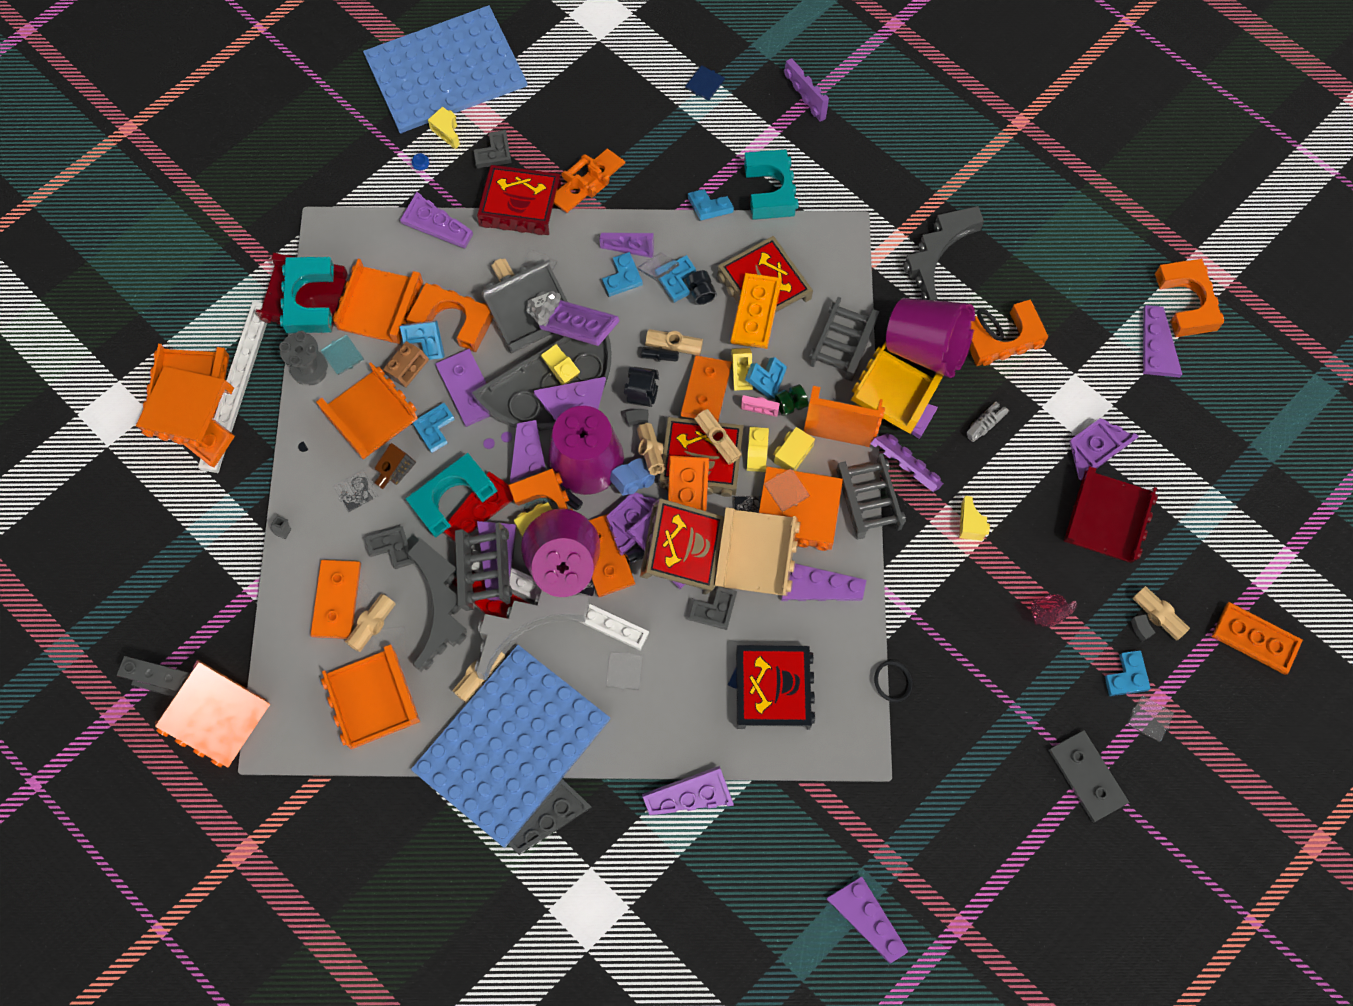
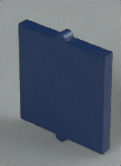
(705, 83)

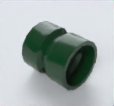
(786, 402)

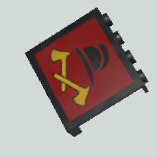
(774, 686)

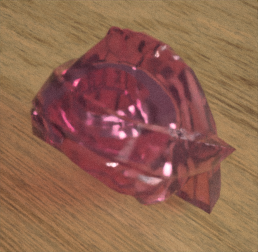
(1051, 610)

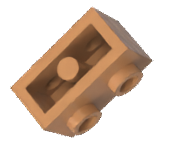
(406, 362)

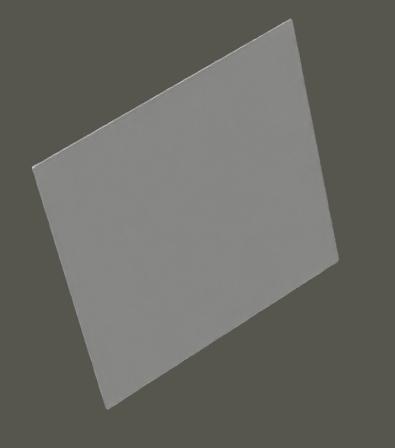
(683, 708)

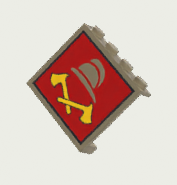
(768, 260)
(688, 439)
(682, 545)

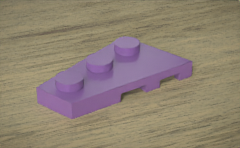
(635, 243)
(527, 452)

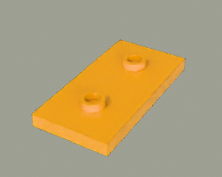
(756, 310)

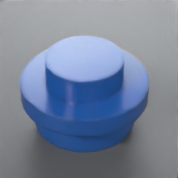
(420, 162)

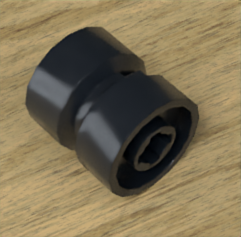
(701, 287)

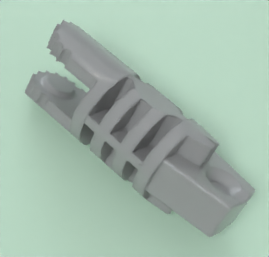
(986, 421)

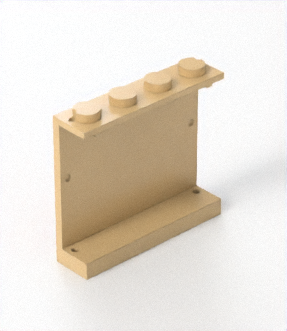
(757, 552)

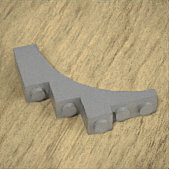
(521, 618)

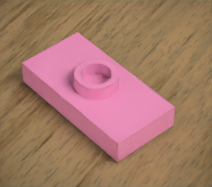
(760, 405)

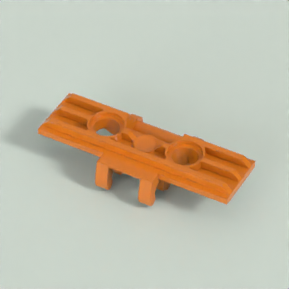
(589, 184)

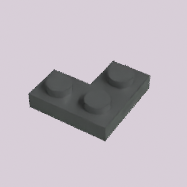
(496, 154)
(393, 542)
(715, 614)

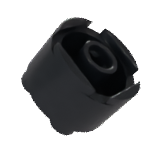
(641, 386)

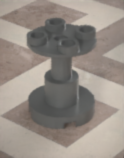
(303, 357)

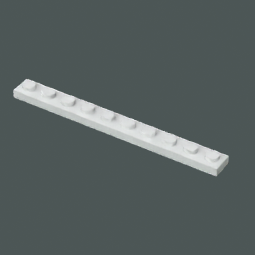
(239, 375)
(596, 617)

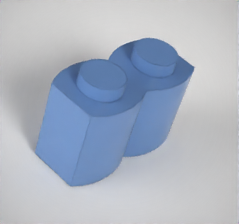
(631, 477)

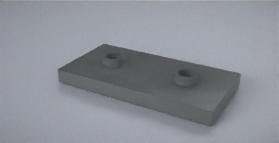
(1088, 776)

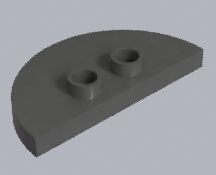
(512, 396)

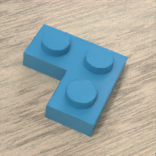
(709, 208)
(625, 279)
(674, 282)
(427, 334)
(767, 379)
(429, 425)
(1134, 676)

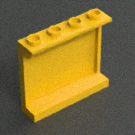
(899, 385)

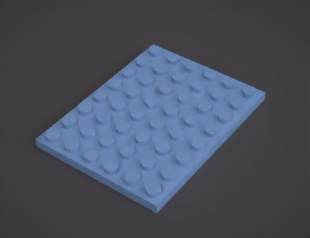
(445, 67)
(510, 745)

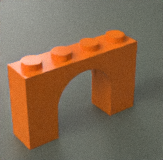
(1192, 275)
(435, 299)
(1030, 330)
(540, 486)

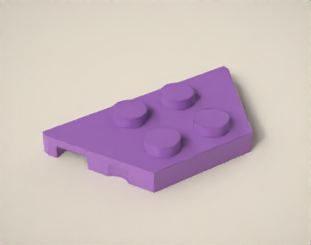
(566, 396)
(1098, 444)
(626, 516)

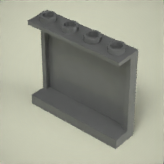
(509, 301)

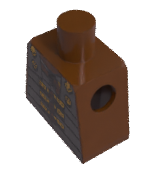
(393, 466)

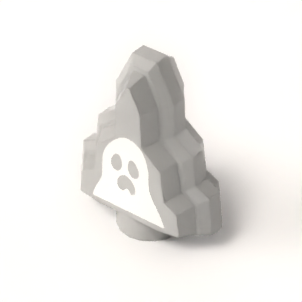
(543, 306)

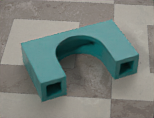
(775, 165)
(297, 273)
(462, 472)

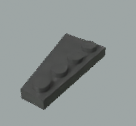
(555, 811)

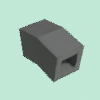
(637, 417)
(280, 527)
(1142, 627)

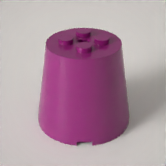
(931, 333)
(587, 461)
(559, 538)

